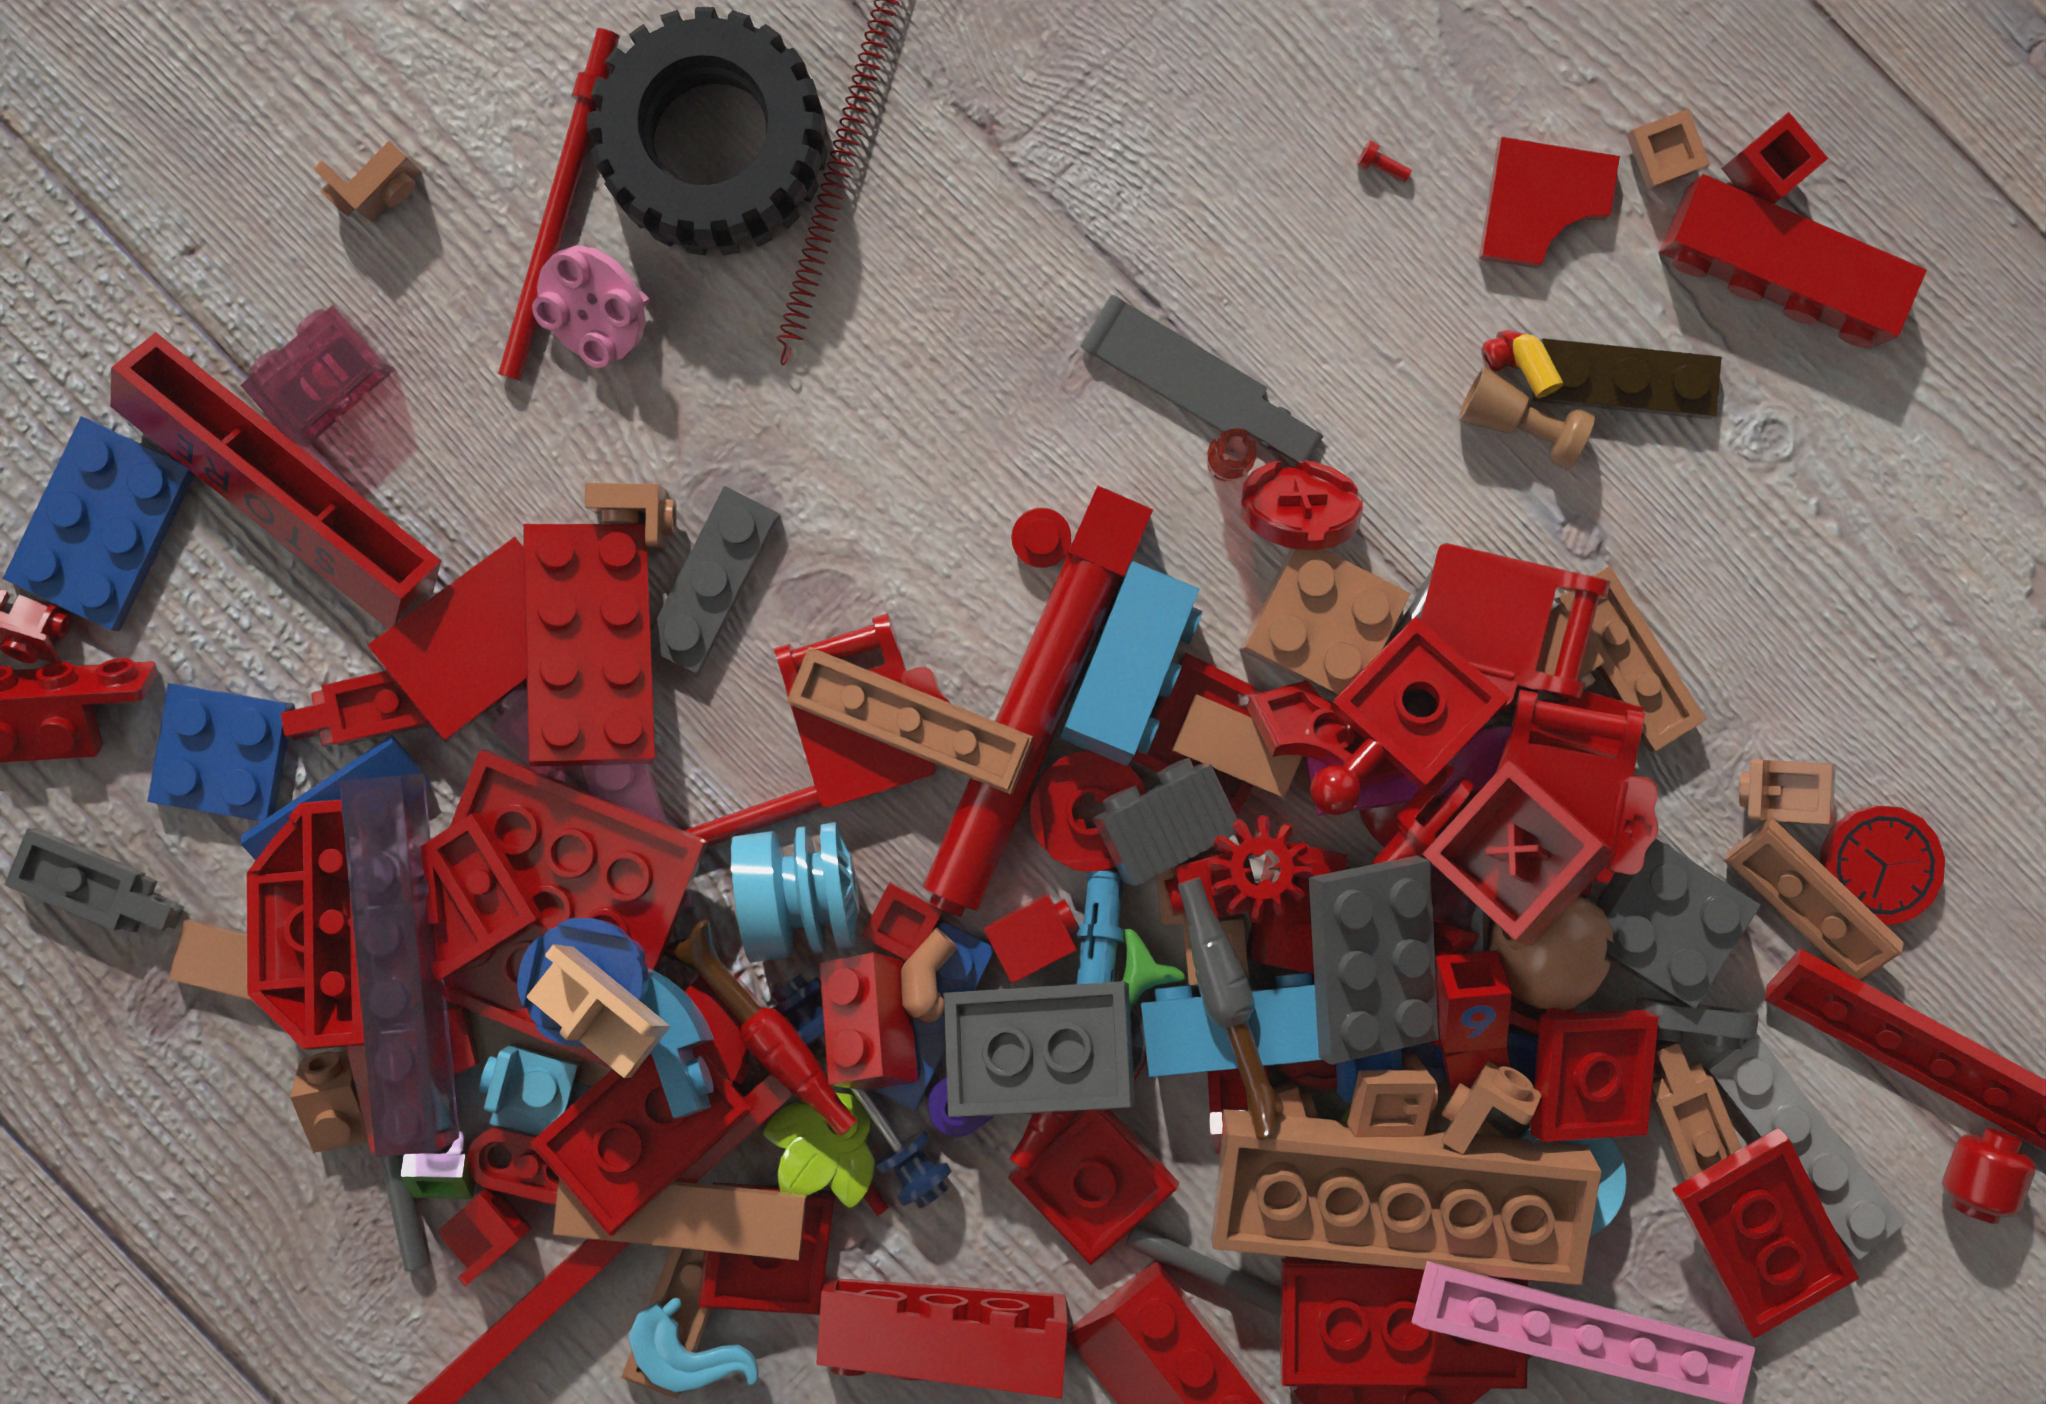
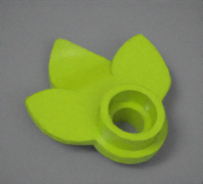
(818, 1156)

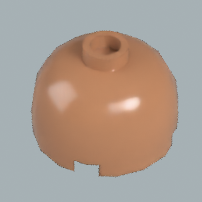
(1562, 964)

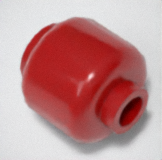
(1988, 1176)

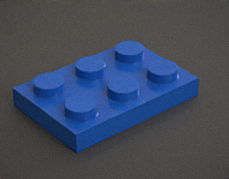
(99, 524)

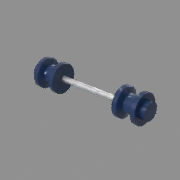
(920, 1178)

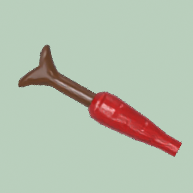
(764, 1030)

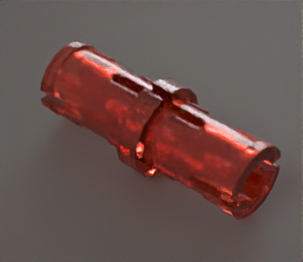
(1232, 441)

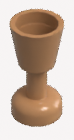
(1503, 408)

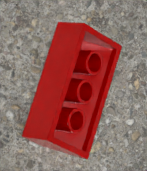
(1158, 1347)

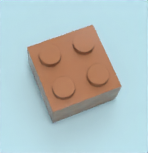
(1324, 619)

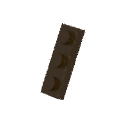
(1634, 379)

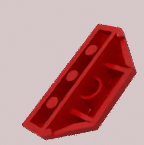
(304, 931)

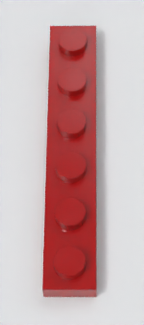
(1912, 1044)

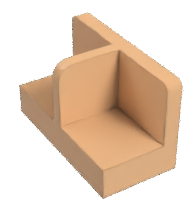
(597, 1010)

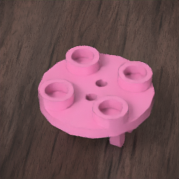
(613, 317)

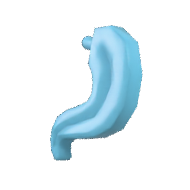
(669, 1364)

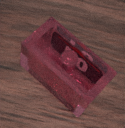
(316, 375)

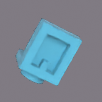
(529, 1082)

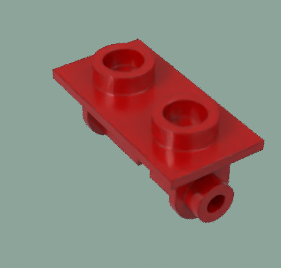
(30, 629)

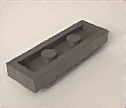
(712, 579)

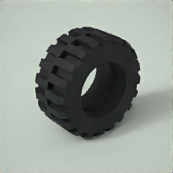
(694, 55)

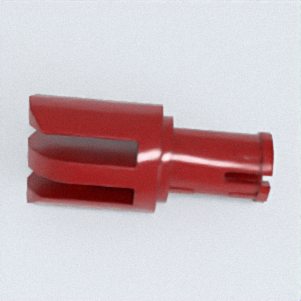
(1420, 832)

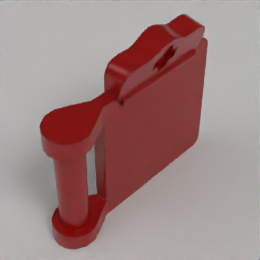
(1498, 616)
(840, 759)
(1592, 786)

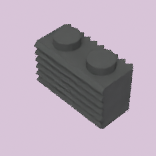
(1166, 822)

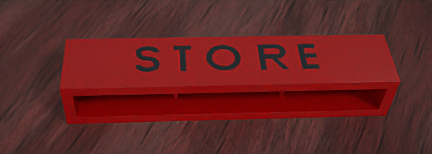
(273, 481)

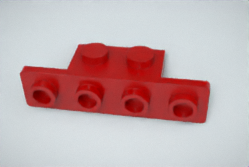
(51, 711)

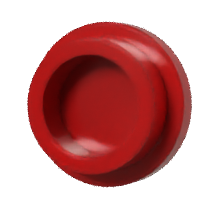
(1041, 537)

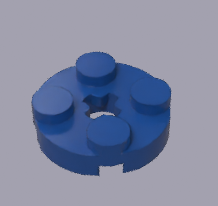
(598, 941)

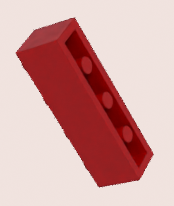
(1791, 263)

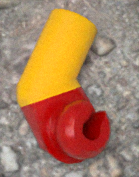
(1523, 353)

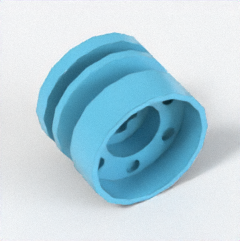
(793, 892)

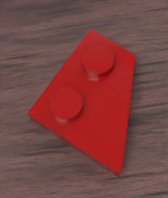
(472, 895)

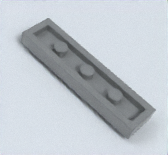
(1772, 1100)

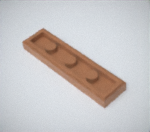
(910, 720)
(701, 1219)

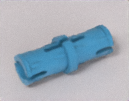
(1100, 928)

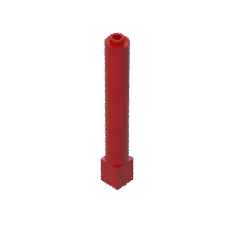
(1039, 694)

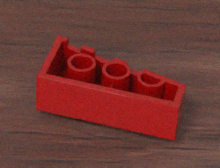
(944, 1334)

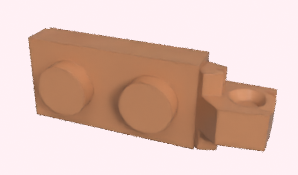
(1690, 1111)

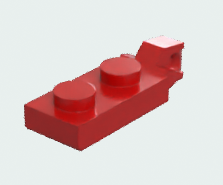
(354, 712)

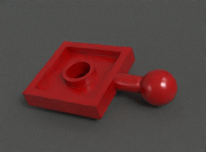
(1412, 744)

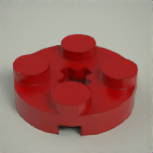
(1060, 790)

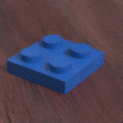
(219, 752)

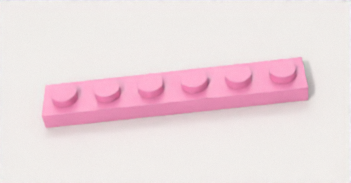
(1582, 1334)

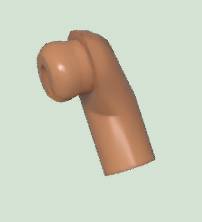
(919, 977)

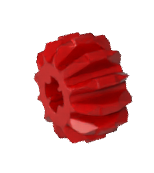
(1264, 889)

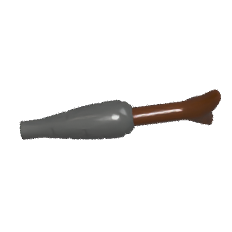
(1229, 1002)

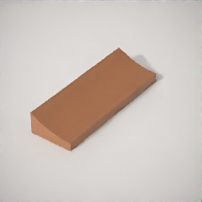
(1405, 1200)

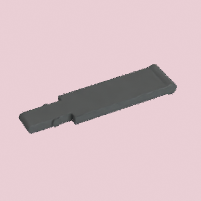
(1194, 379)

